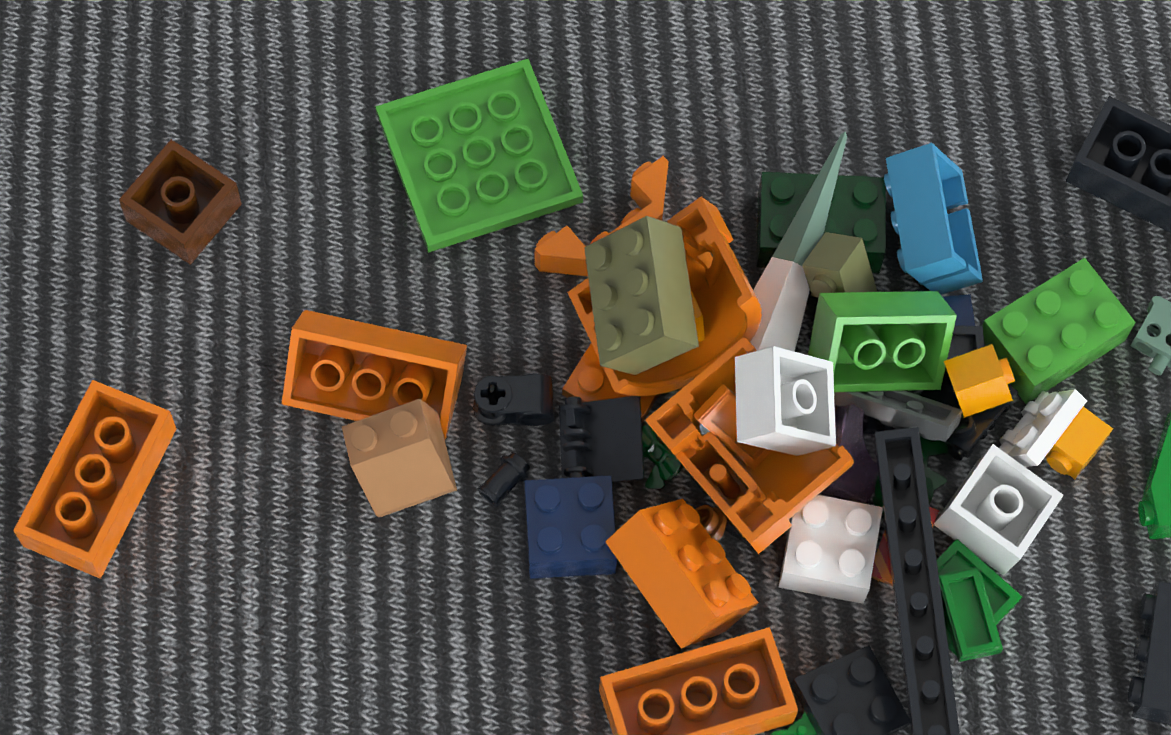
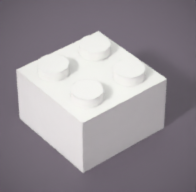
(785, 401)
(998, 509)
(831, 549)

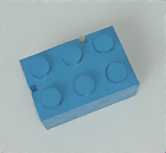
(934, 245)

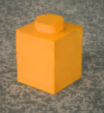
(980, 380)
(1078, 444)

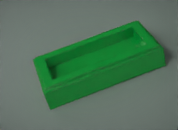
(969, 614)

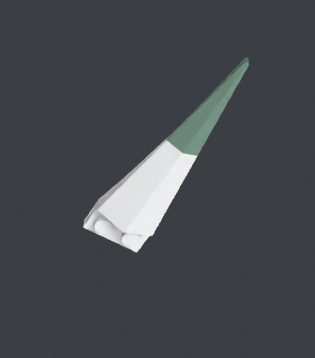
(783, 284)

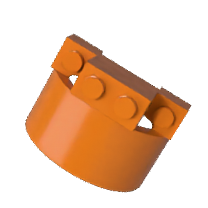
(720, 291)
(752, 500)

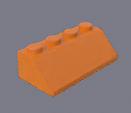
(367, 369)

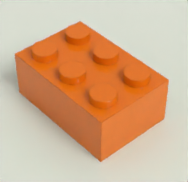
(682, 572)

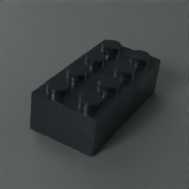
(1127, 163)

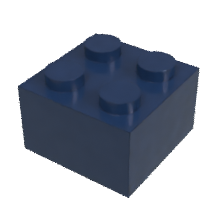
(569, 526)

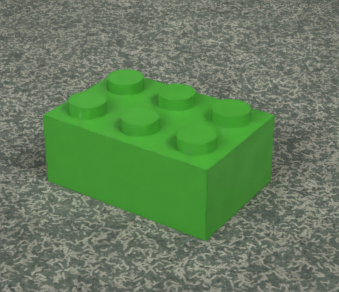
(1057, 329)
(883, 339)

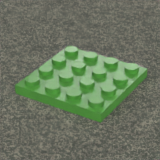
(479, 155)

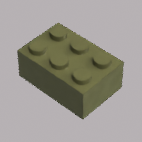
(641, 296)

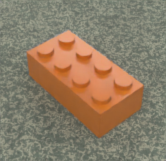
(95, 479)
(704, 691)

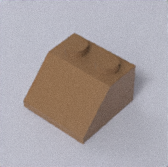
(400, 457)

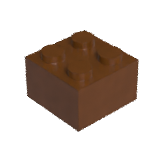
(180, 201)

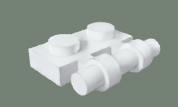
(1041, 426)

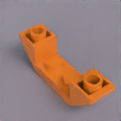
(565, 252)

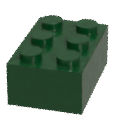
(855, 211)

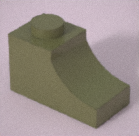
(838, 266)

